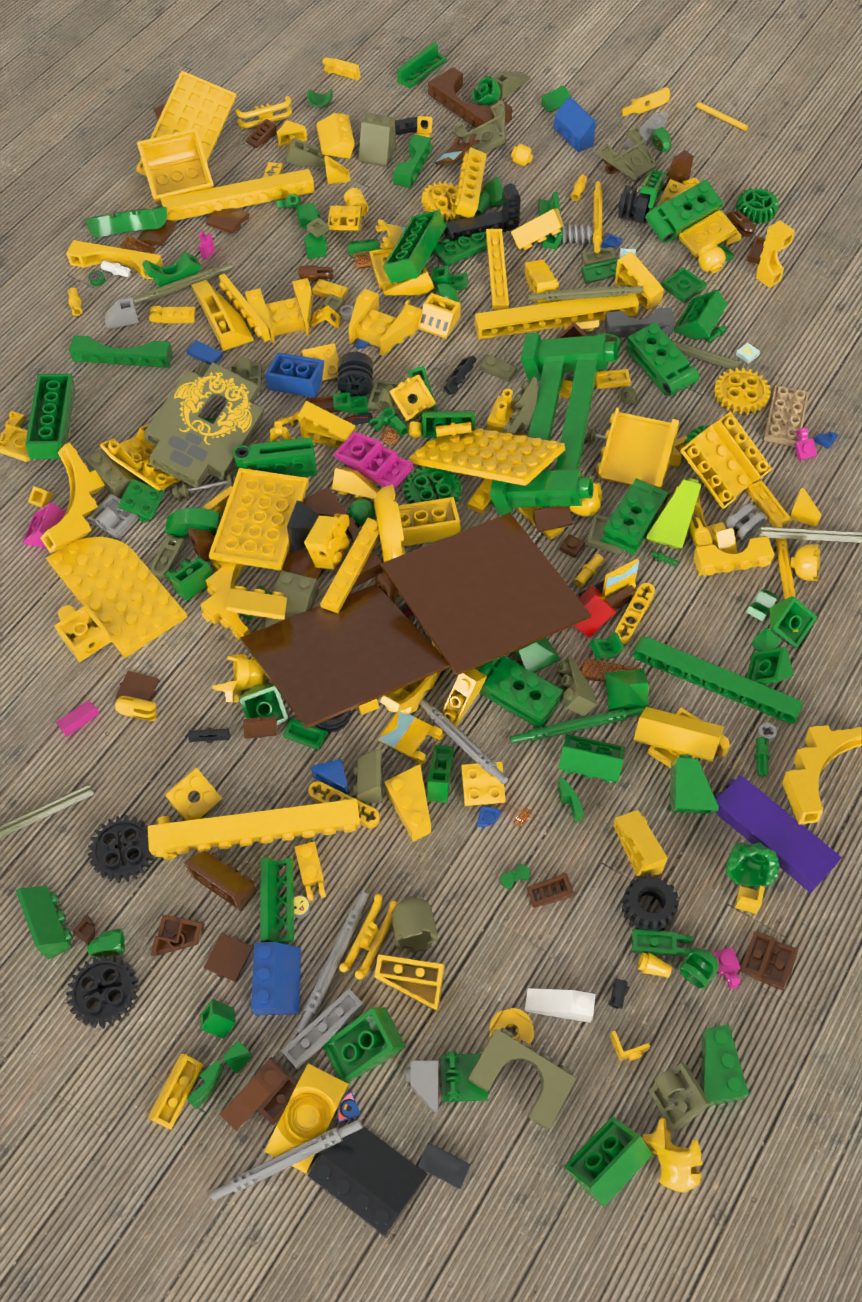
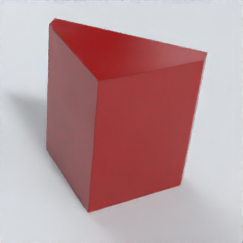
(598, 608)

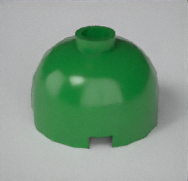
(487, 92)

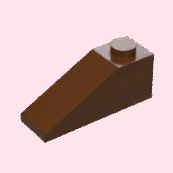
(253, 1094)

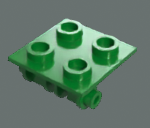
(141, 500)
(454, 1075)

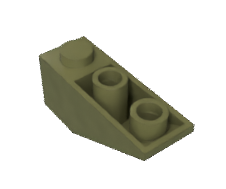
(510, 81)
(576, 689)

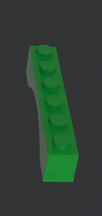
(150, 355)

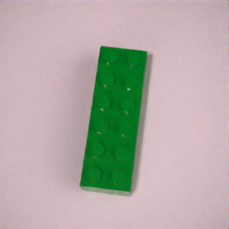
(414, 246)
(50, 415)

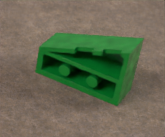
(721, 1069)

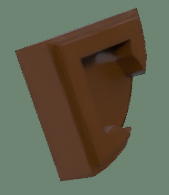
(85, 930)

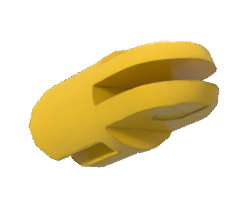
(700, 532)
(136, 708)

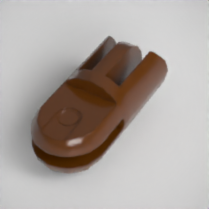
(741, 223)
(315, 273)

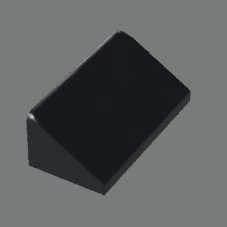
(444, 1165)

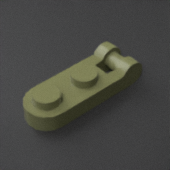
(167, 555)

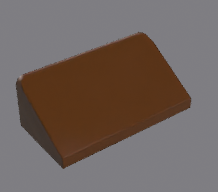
(552, 518)

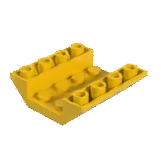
(725, 459)

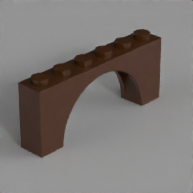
(444, 90)
(327, 504)

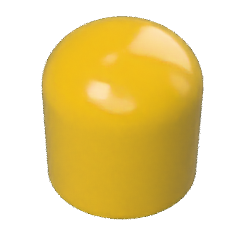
(415, 429)

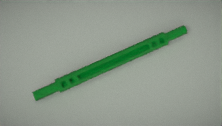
(576, 724)

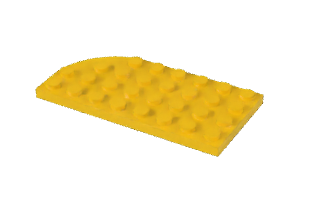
(191, 106)
(489, 455)
(117, 591)

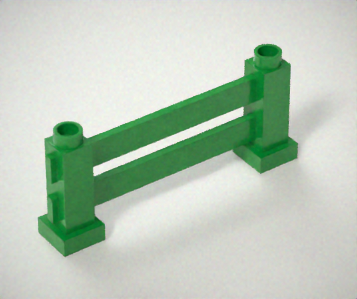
(547, 363)

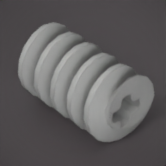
(577, 234)

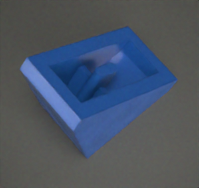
(331, 774)

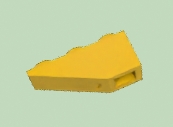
(353, 482)
(463, 695)

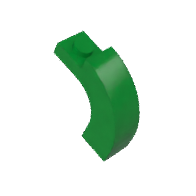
(184, 267)
(195, 518)

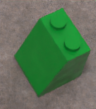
(690, 788)

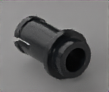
(618, 993)

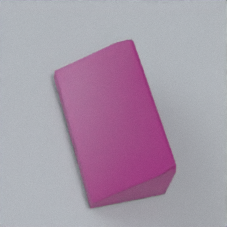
(77, 718)

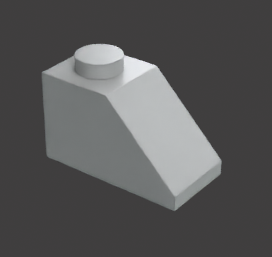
(425, 1082)

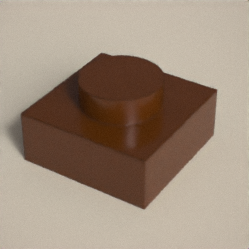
(572, 546)

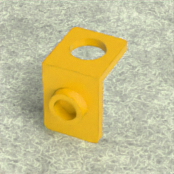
(421, 131)
(325, 314)
(632, 1054)

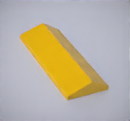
(678, 733)

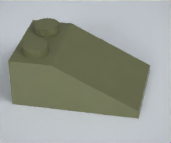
(300, 594)

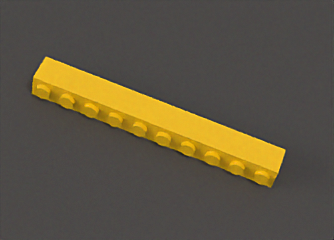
(238, 195)
(551, 315)
(253, 827)

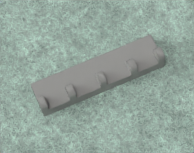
(646, 130)
(322, 1029)

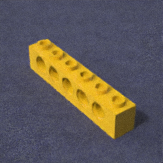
(470, 183)

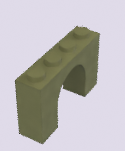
(555, 1081)

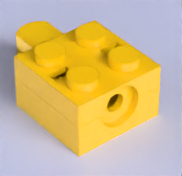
(328, 541)
(81, 631)

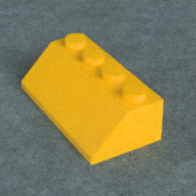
(429, 521)

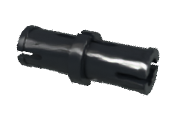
(213, 735)

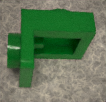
(607, 648)

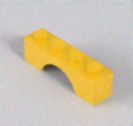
(770, 268)
(712, 560)

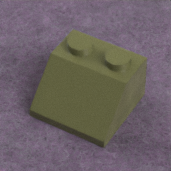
(369, 777)

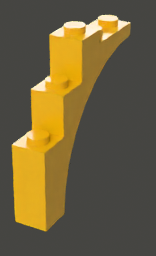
(81, 504)
(218, 587)
(409, 697)
(802, 783)

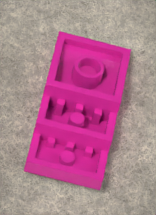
(373, 460)

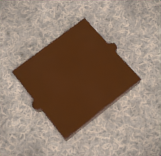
(137, 686)
(260, 727)
(228, 957)

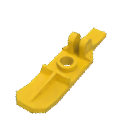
(653, 100)

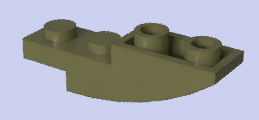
(523, 407)

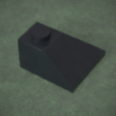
(300, 525)

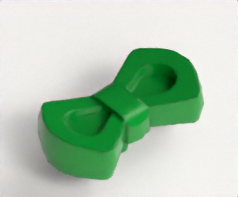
(507, 879)

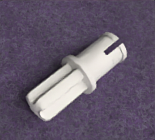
(115, 268)

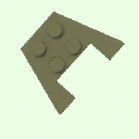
(490, 133)
(634, 161)

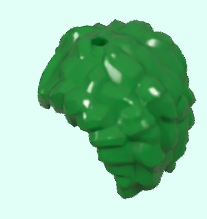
(752, 865)

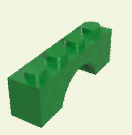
(407, 172)
(314, 246)

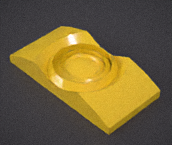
(307, 1113)

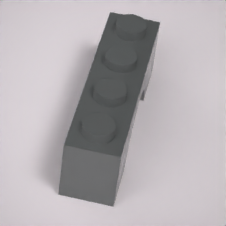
(621, 325)

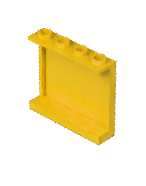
(637, 449)

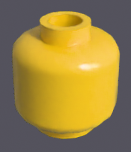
(521, 155)

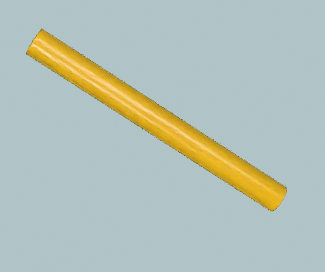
(722, 116)

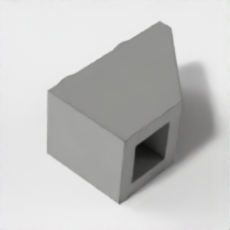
(121, 314)

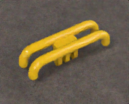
(264, 113)
(369, 938)

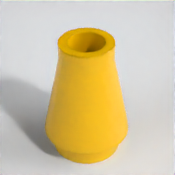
(653, 965)

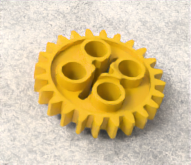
(443, 198)
(742, 391)

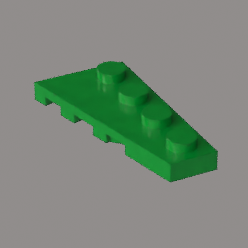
(457, 250)

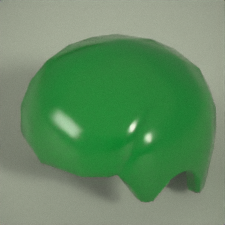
(361, 510)

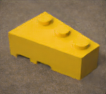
(633, 273)
(540, 278)
(323, 426)
(413, 978)

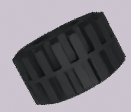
(652, 887)

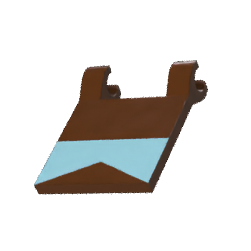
(457, 150)

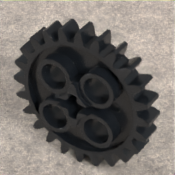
(103, 853)
(107, 1010)

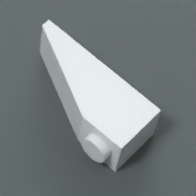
(561, 1003)

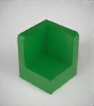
(217, 1018)

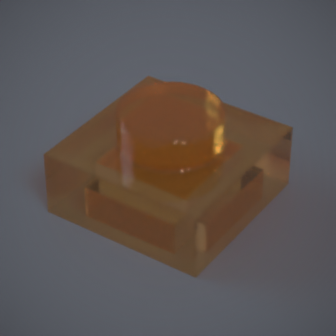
(362, 260)

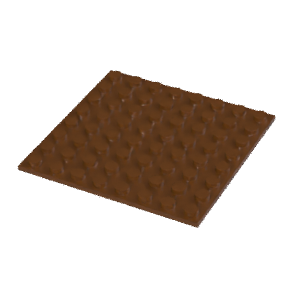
(484, 593)
(343, 659)

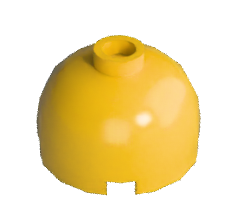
(807, 562)

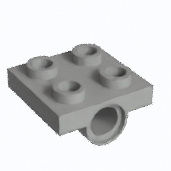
(111, 518)

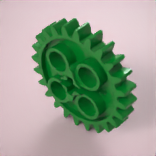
(443, 483)

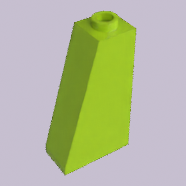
(675, 519)

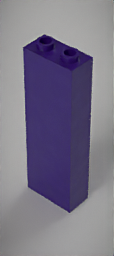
(763, 821)

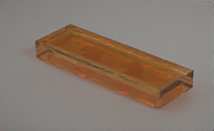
(596, 670)

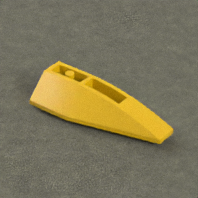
(223, 318)

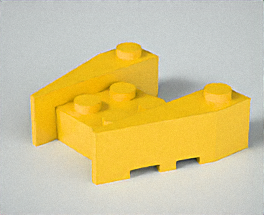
(285, 315)
(379, 327)

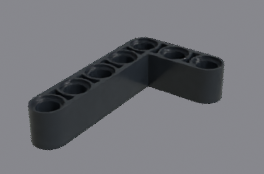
(506, 219)

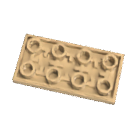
(785, 415)

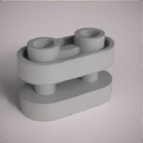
(742, 516)

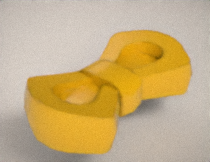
(289, 419)

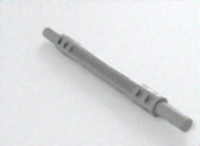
(463, 741)
(332, 963)
(286, 1159)

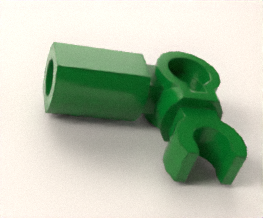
(291, 202)
(388, 417)

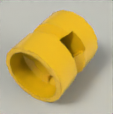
(355, 197)

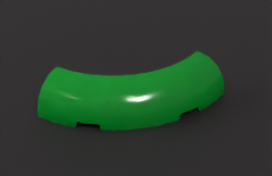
(127, 221)

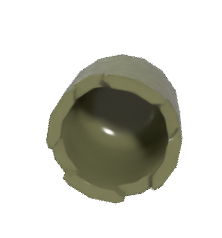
(414, 925)

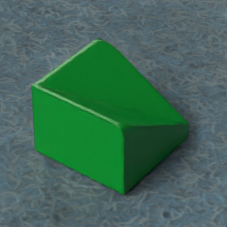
(766, 640)
(237, 1057)

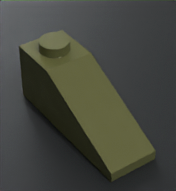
(305, 154)

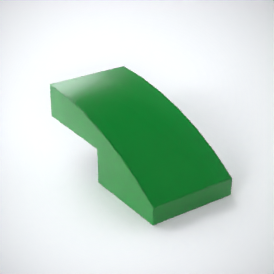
(345, 403)
(567, 796)
(211, 1078)

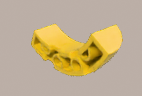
(389, 523)

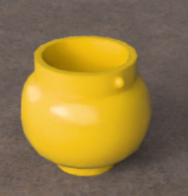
(711, 258)

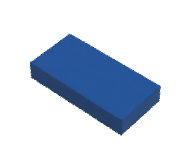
(204, 353)

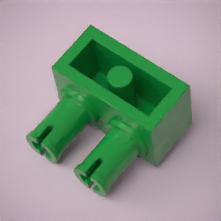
(190, 578)

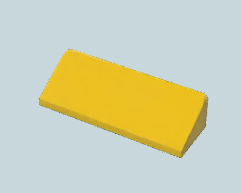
(175, 1091)

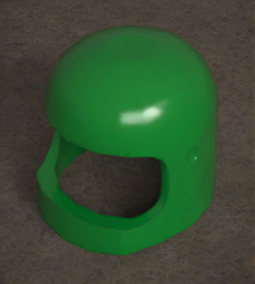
(699, 967)

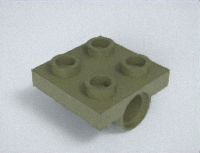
(248, 371)
(380, 396)
(678, 1096)

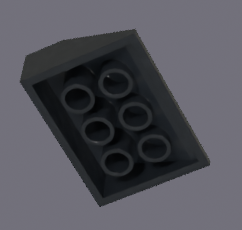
(368, 1178)

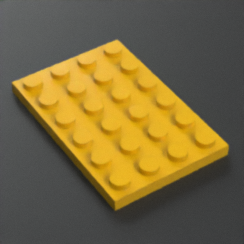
(257, 519)

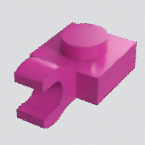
(207, 246)
(804, 447)
(728, 965)

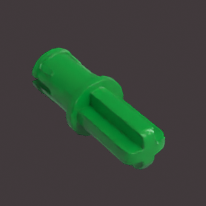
(762, 756)

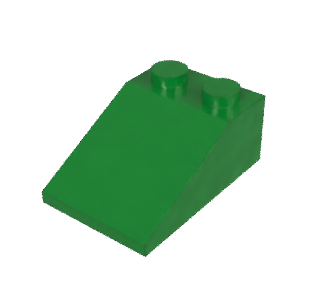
(364, 1044)

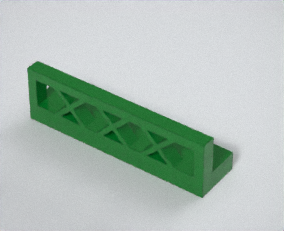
(417, 64)
(653, 185)
(543, 207)
(270, 918)

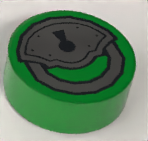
(96, 278)

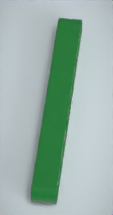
(718, 680)

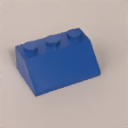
(575, 125)
(295, 375)
(276, 979)

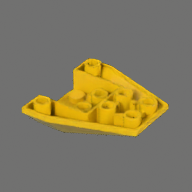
(135, 457)

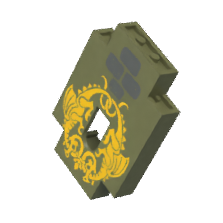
(192, 446)

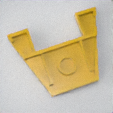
(14, 438)

